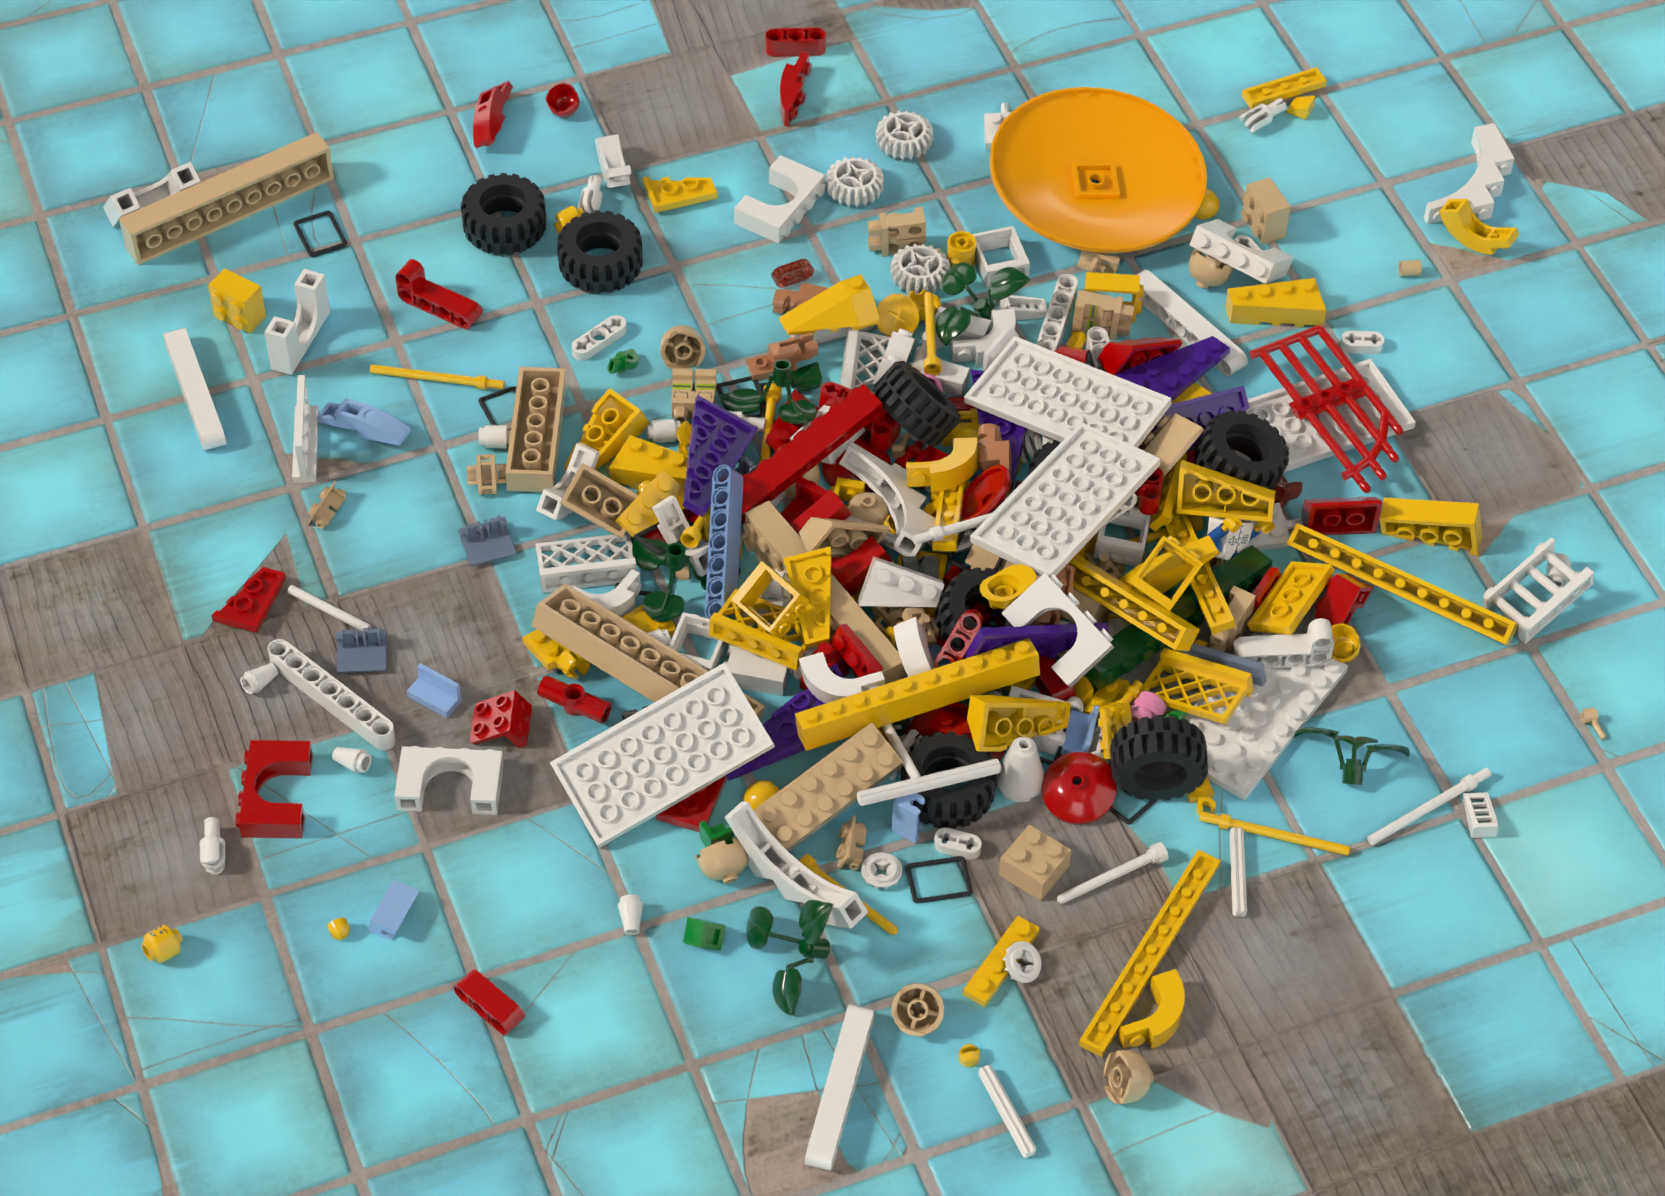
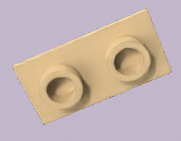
(330, 498)
(852, 835)

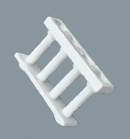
(1545, 611)

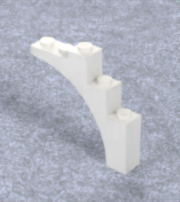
(1493, 162)
(891, 485)
(794, 880)

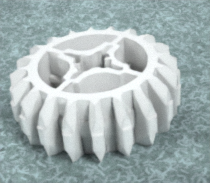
(904, 135)
(854, 181)
(919, 268)

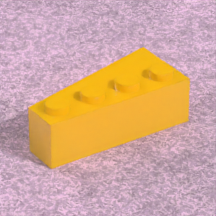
(644, 460)
(1220, 495)
(1433, 522)

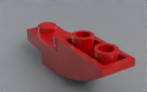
(792, 87)
(489, 115)

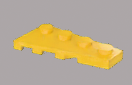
(812, 577)

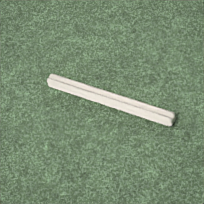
(928, 782)

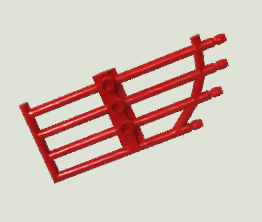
(1332, 397)

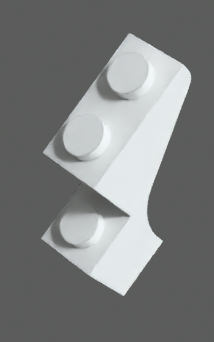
(898, 349)

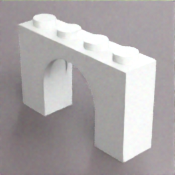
(129, 201)
(777, 220)
(1216, 240)
(290, 340)
(952, 377)
(1090, 644)
(756, 672)
(421, 764)

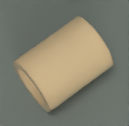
(1410, 268)

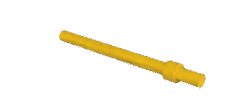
(480, 381)
(1225, 822)

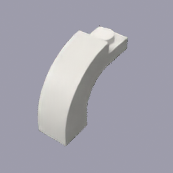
(612, 161)
(974, 348)
(551, 497)
(672, 524)
(622, 598)
(913, 647)
(830, 687)

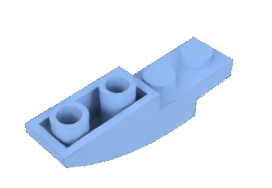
(366, 419)

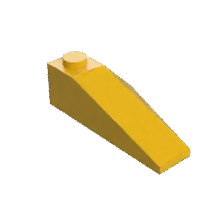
(840, 306)
(610, 426)
(1169, 570)
(1002, 719)

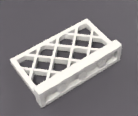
(851, 355)
(305, 437)
(586, 572)

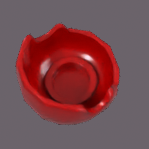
(562, 100)

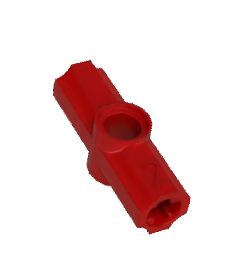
(584, 703)

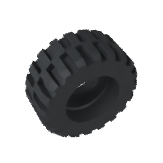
(503, 194)
(594, 232)
(916, 403)
(1249, 436)
(959, 592)
(1159, 758)
(955, 806)

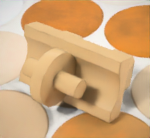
(1099, 262)

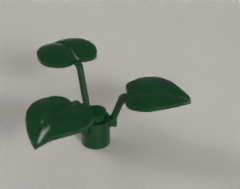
(959, 276)
(798, 412)
(658, 604)
(1353, 769)
(812, 921)

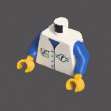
(1233, 535)

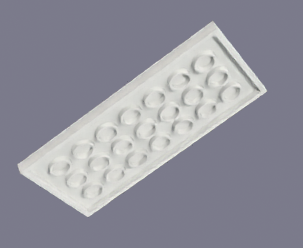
(1059, 393)
(1300, 436)
(1065, 500)
(1263, 723)
(662, 755)

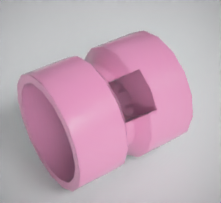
(1147, 705)

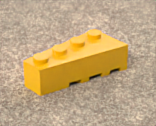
(1277, 303)

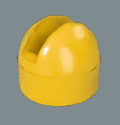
(339, 928)
(971, 1057)

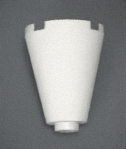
(1021, 771)

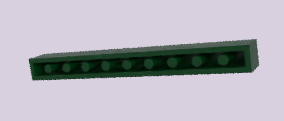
(1137, 646)

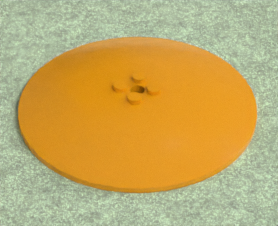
(1138, 153)

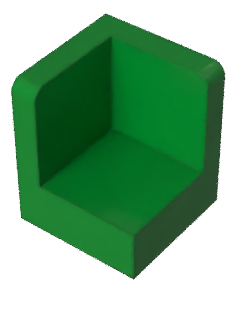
(715, 834)
(704, 933)

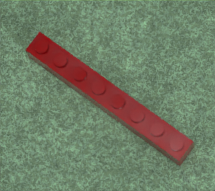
(809, 447)

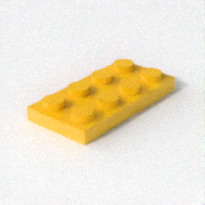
(1291, 598)

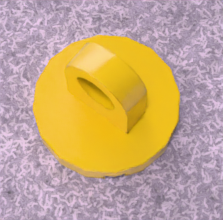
(897, 312)

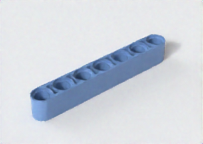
(723, 538)

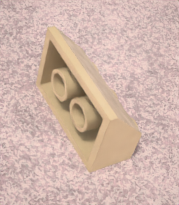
(1171, 440)
(598, 499)
(841, 535)

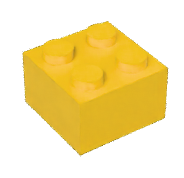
(237, 300)

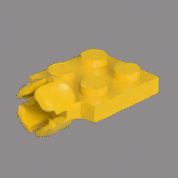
(554, 655)

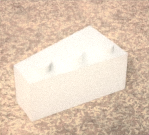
(898, 586)

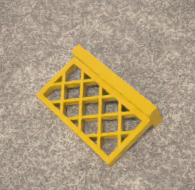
(758, 640)
(1203, 673)

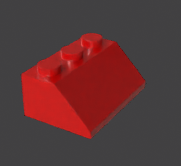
(1130, 353)
(1342, 515)

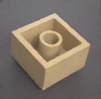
(1265, 211)
(1034, 862)

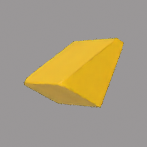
(1302, 106)
(1083, 690)

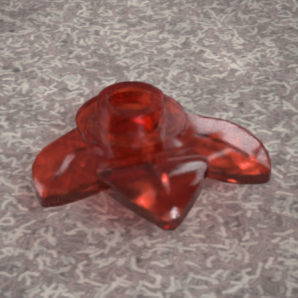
(1286, 491)

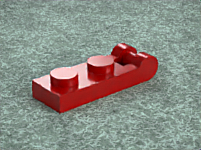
(854, 652)

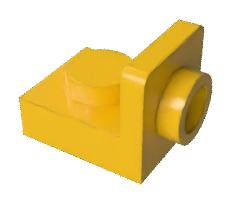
(848, 488)

